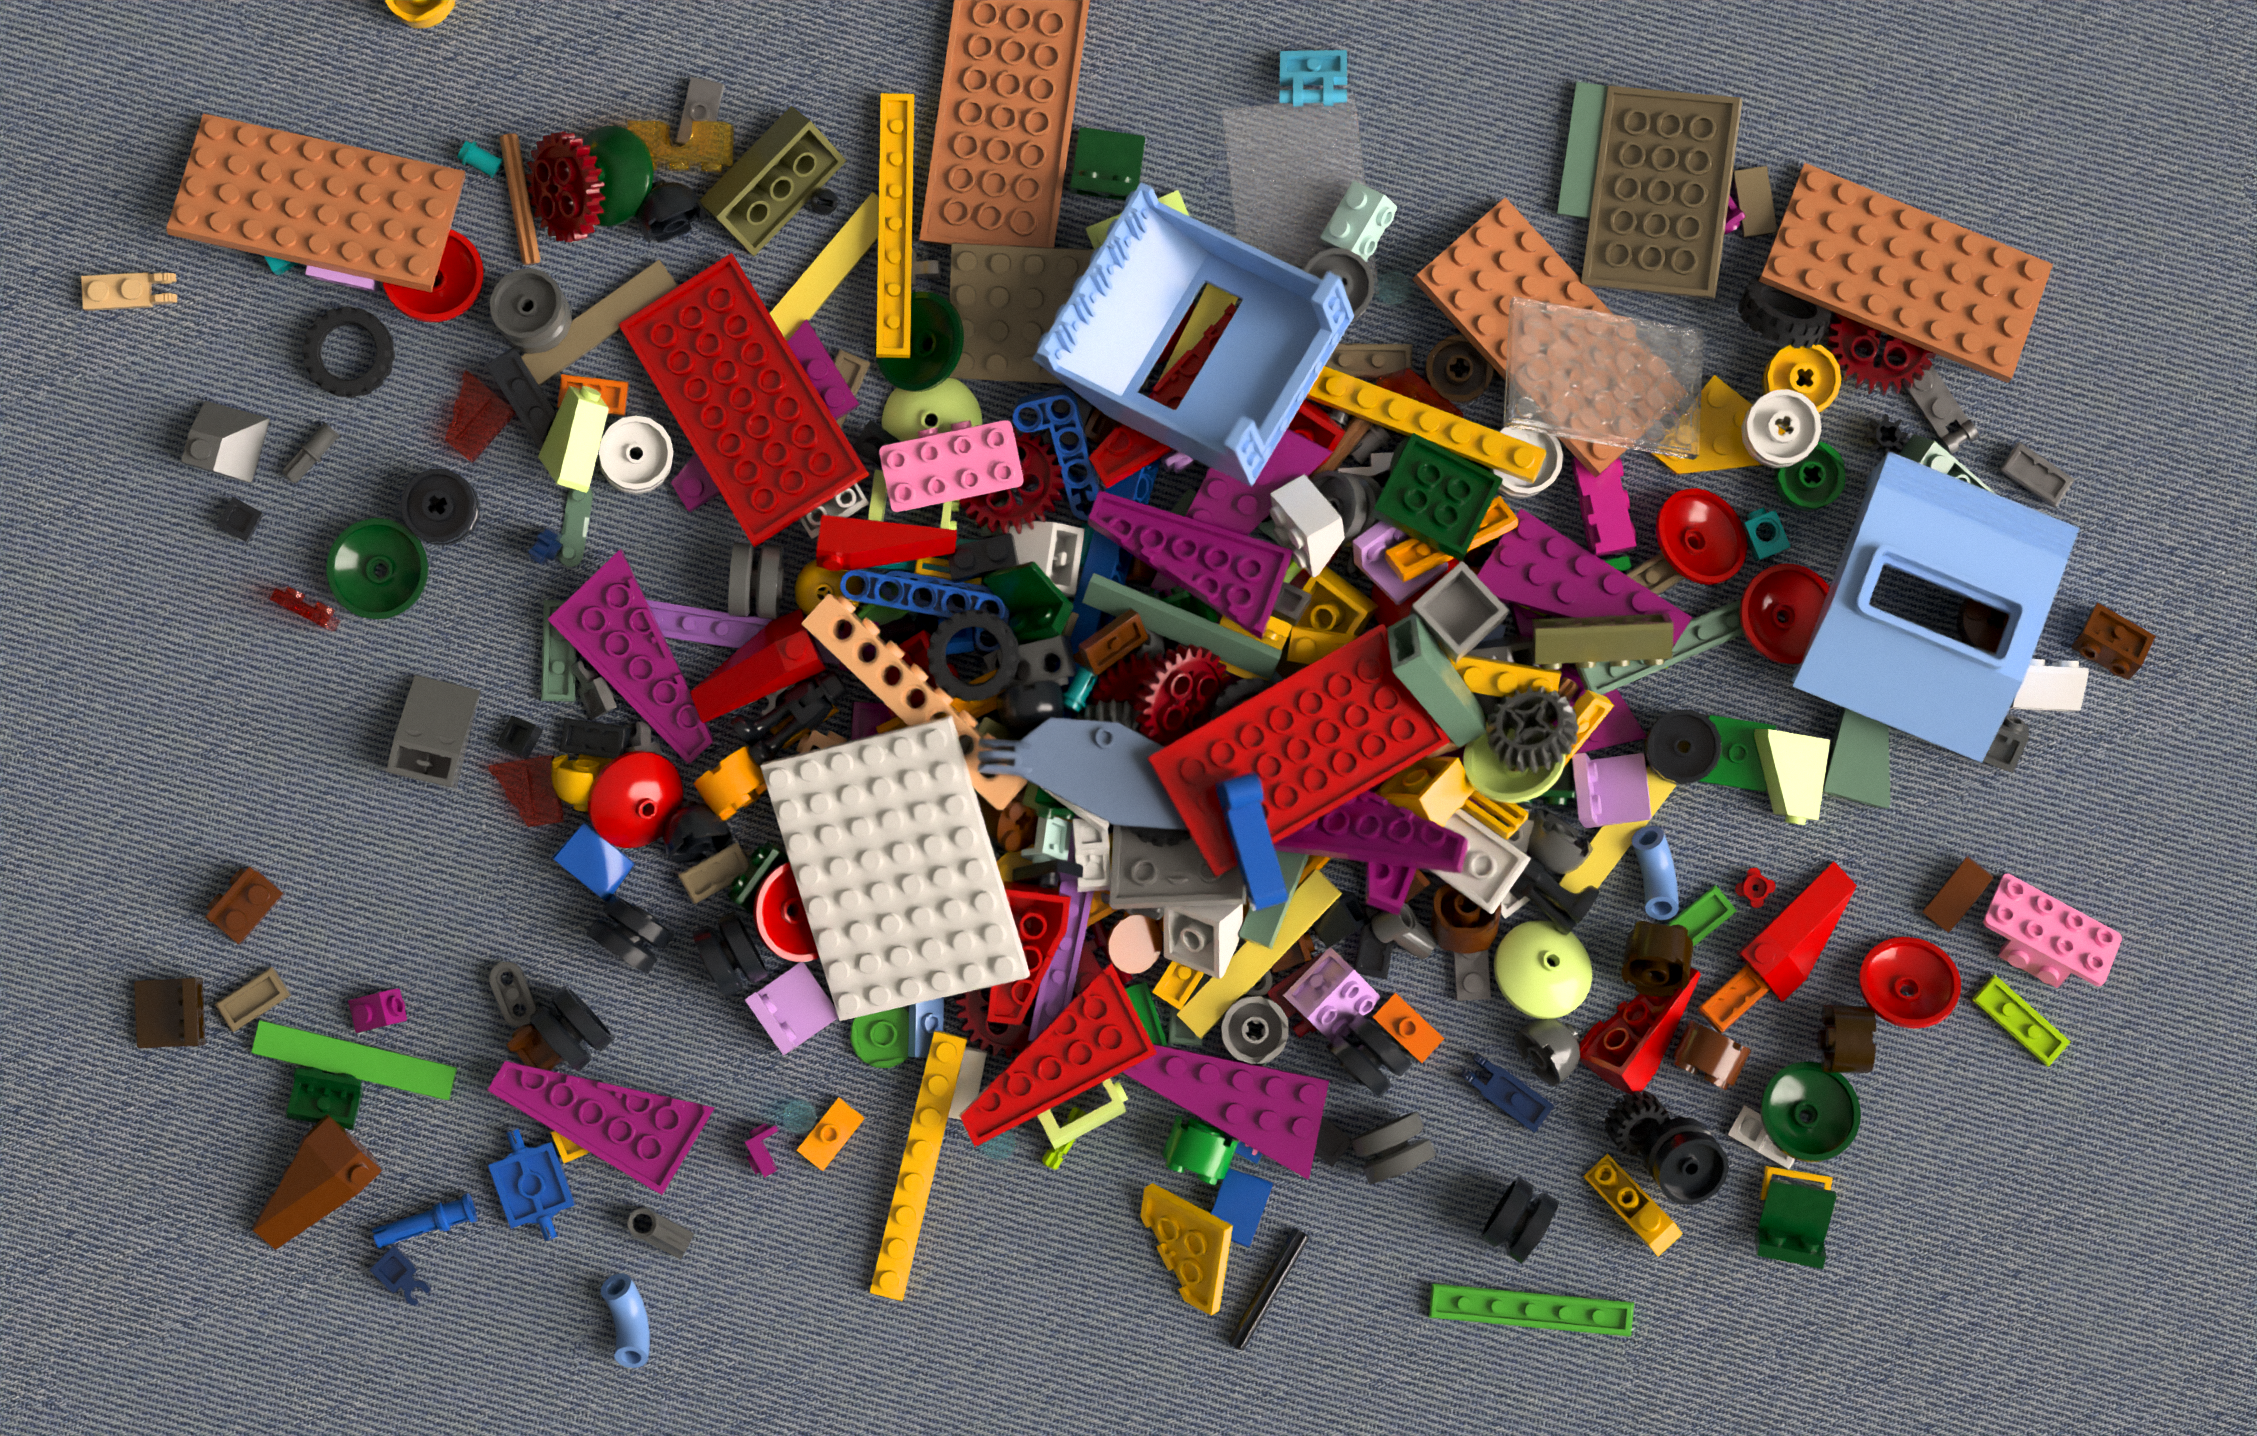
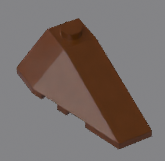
(320, 1179)

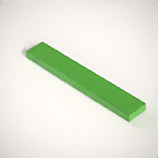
(355, 1059)
(1531, 1309)

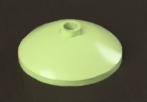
(949, 402)
(1498, 782)
(1534, 984)

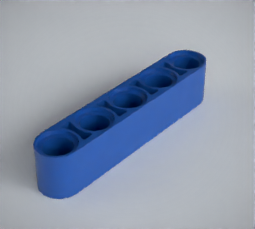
(905, 592)

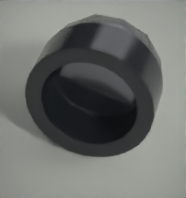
(826, 194)

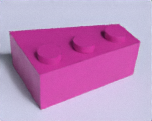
(1604, 509)

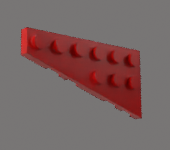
(1130, 450)
(1077, 1050)

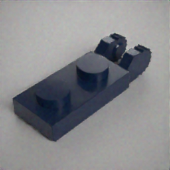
(1510, 1094)

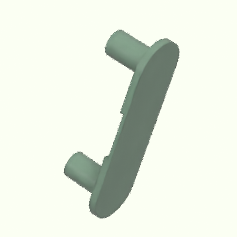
(575, 527)

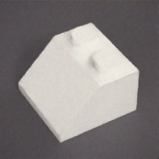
(1202, 936)

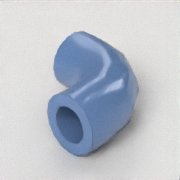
(1657, 872)
(629, 1320)

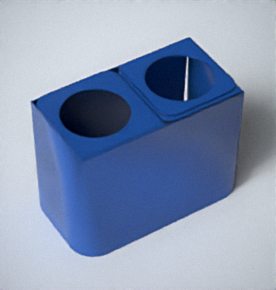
(594, 861)
(1242, 1204)

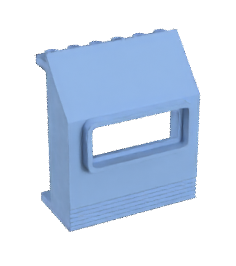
(1135, 301)
(1959, 542)

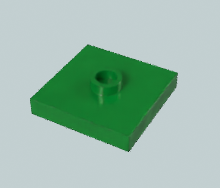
(1739, 760)

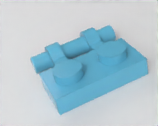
(1313, 68)

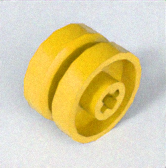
(1813, 364)

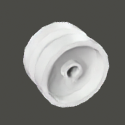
(1795, 414)
(644, 436)
(1550, 468)

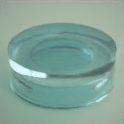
(1000, 1146)

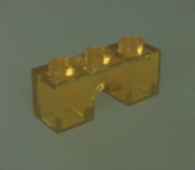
(708, 146)

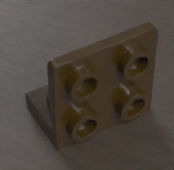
(169, 1013)

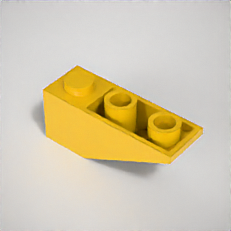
(1633, 1205)

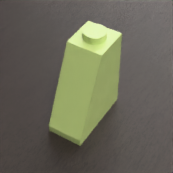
(575, 438)
(1793, 772)

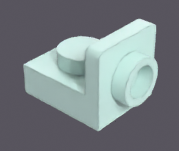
(1050, 842)

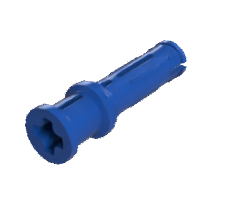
(439, 1217)

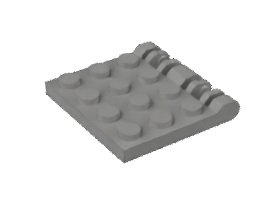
(1167, 876)

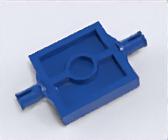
(531, 1185)

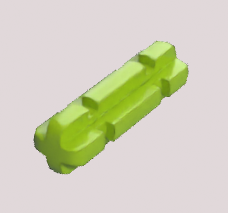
(1053, 1157)

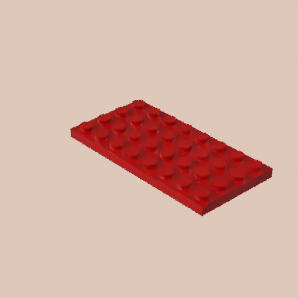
(743, 400)
(1307, 739)

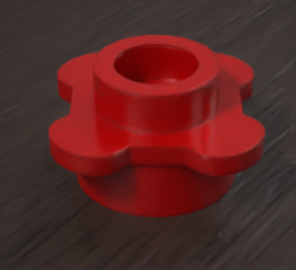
(1764, 887)

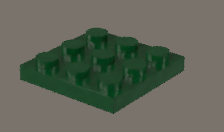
(1437, 497)

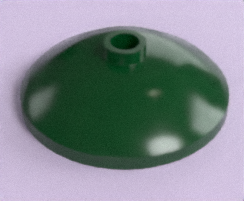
(625, 172)
(931, 321)
(353, 566)
(1826, 1100)

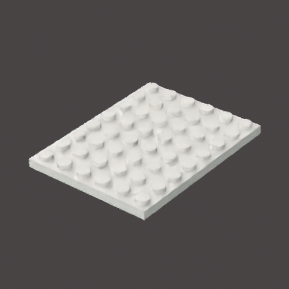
(895, 869)

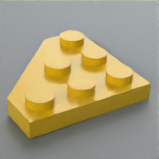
(1719, 433)
(1190, 1244)

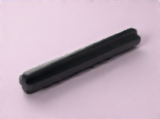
(1268, 1289)

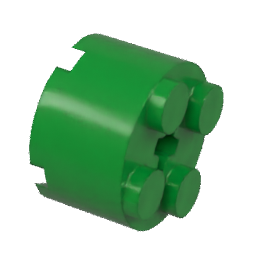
(1812, 496)
(1199, 1149)

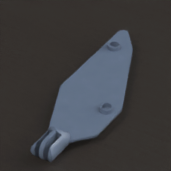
(1091, 766)

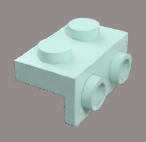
(1359, 220)

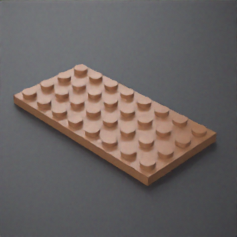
(1004, 122)
(316, 202)
(1488, 268)
(1906, 272)

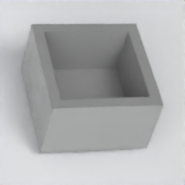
(1459, 611)

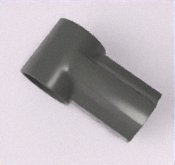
(1404, 931)
(663, 1233)

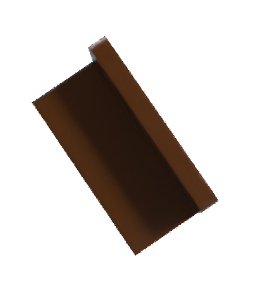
(1111, 642)

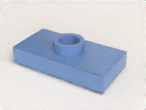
(923, 1021)

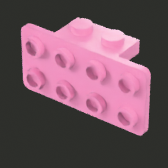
(951, 464)
(2049, 935)

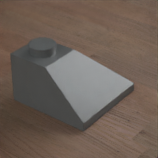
(226, 441)

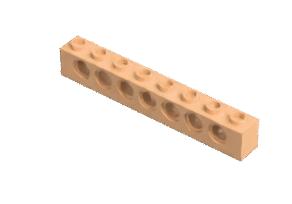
(824, 625)

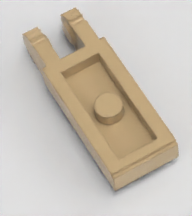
(125, 291)

